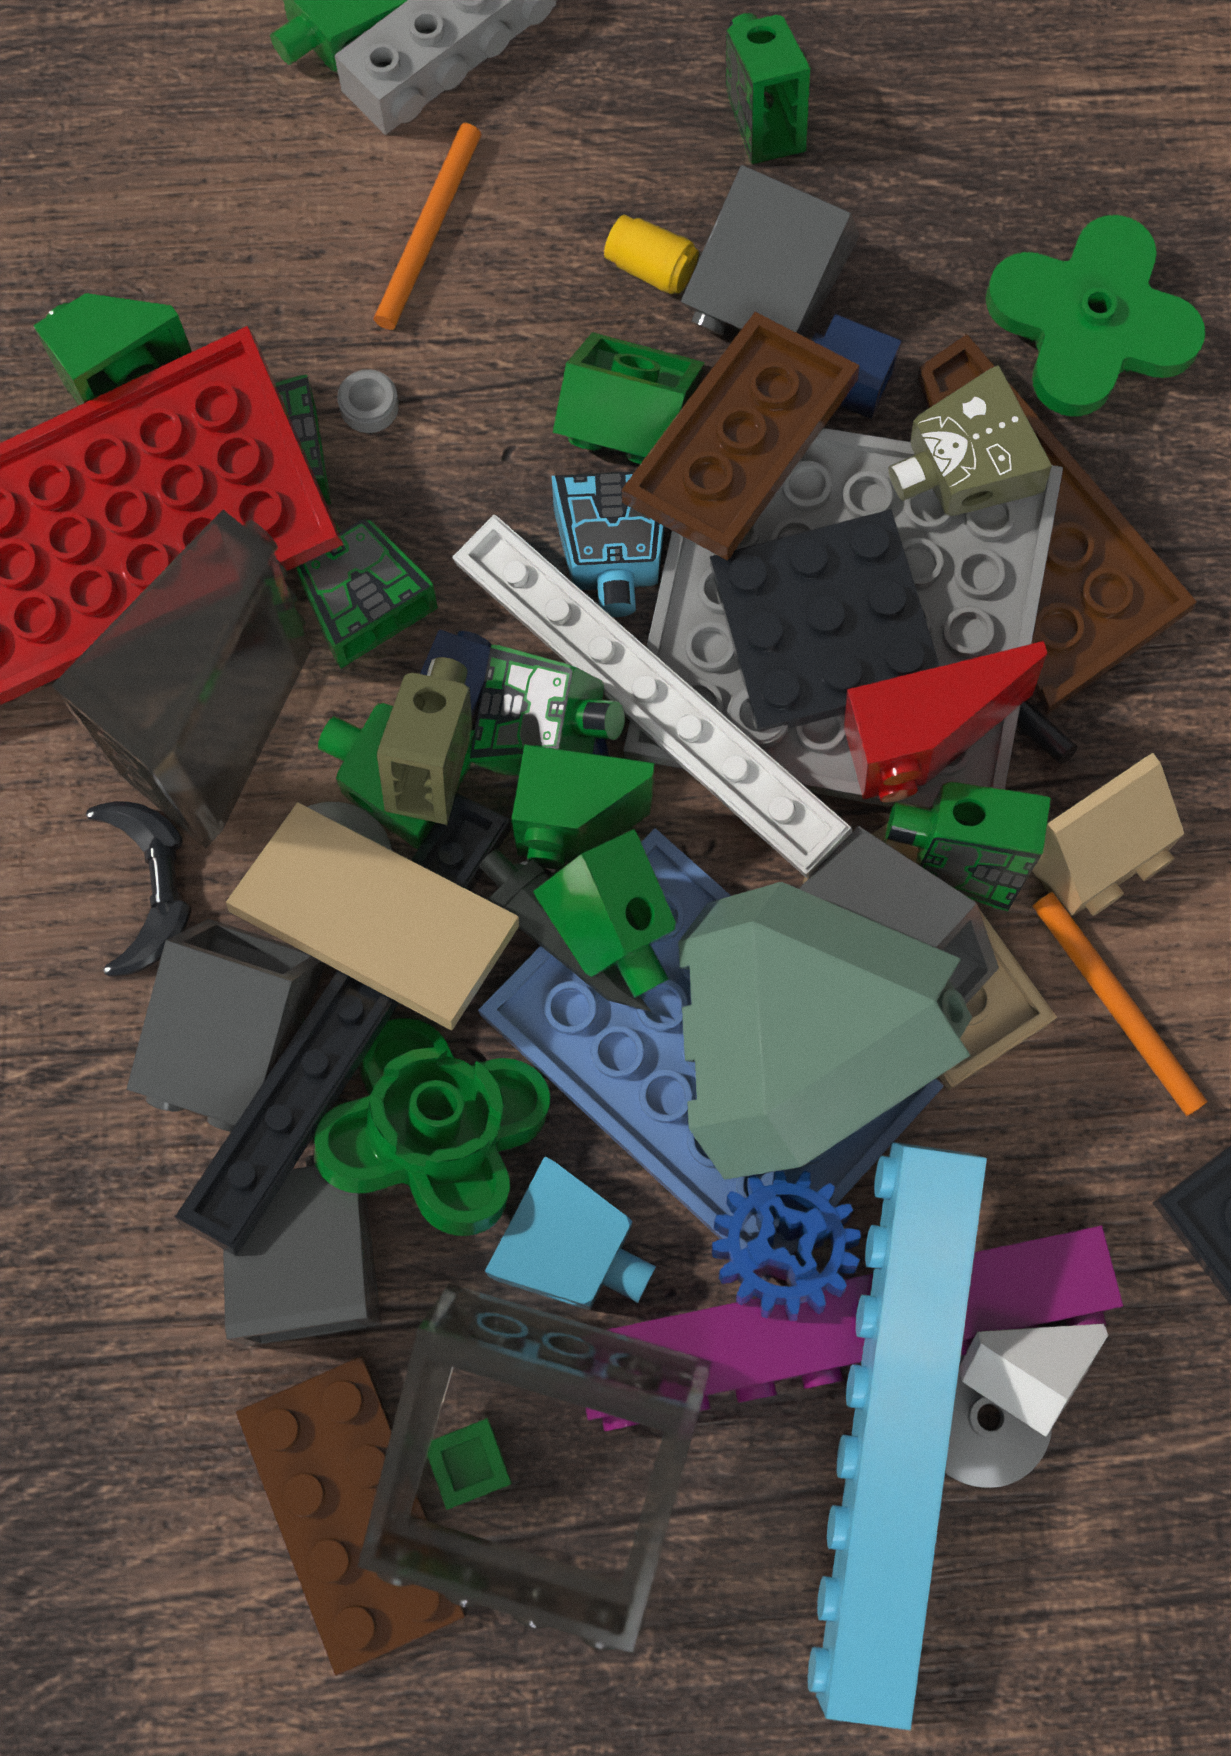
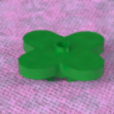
(1094, 315)
(433, 1127)

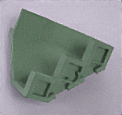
(807, 1025)

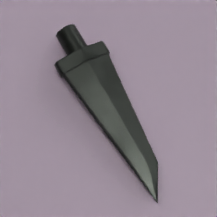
(517, 897)

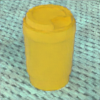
(651, 254)

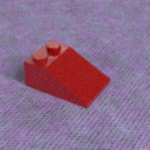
(923, 721)

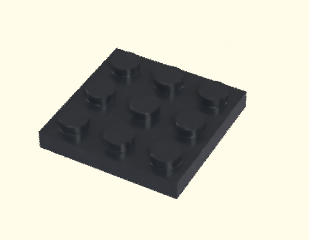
(822, 618)

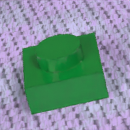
(468, 1463)

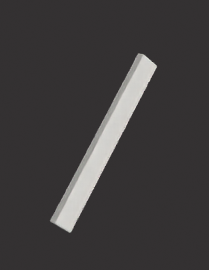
(654, 697)

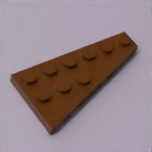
(1100, 579)

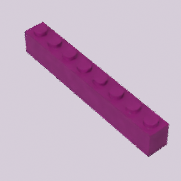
(1009, 1290)

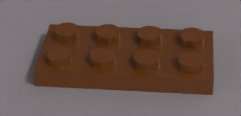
(740, 435)
(321, 1468)

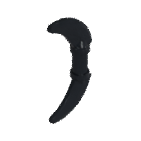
(168, 912)

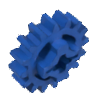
(810, 1228)

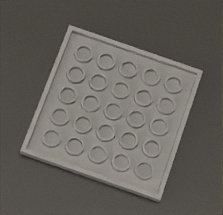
(971, 572)

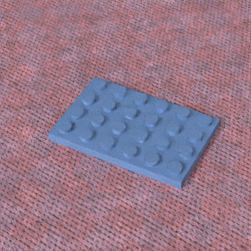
(632, 1070)

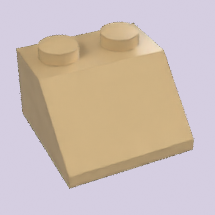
(1110, 838)

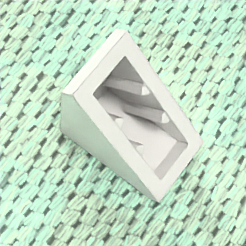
(1032, 1369)

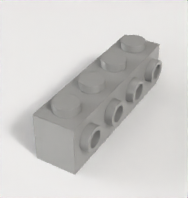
(426, 51)

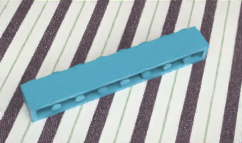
(898, 1435)

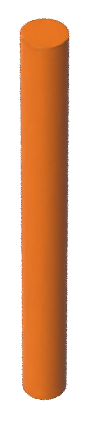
(427, 226)
(1120, 1004)

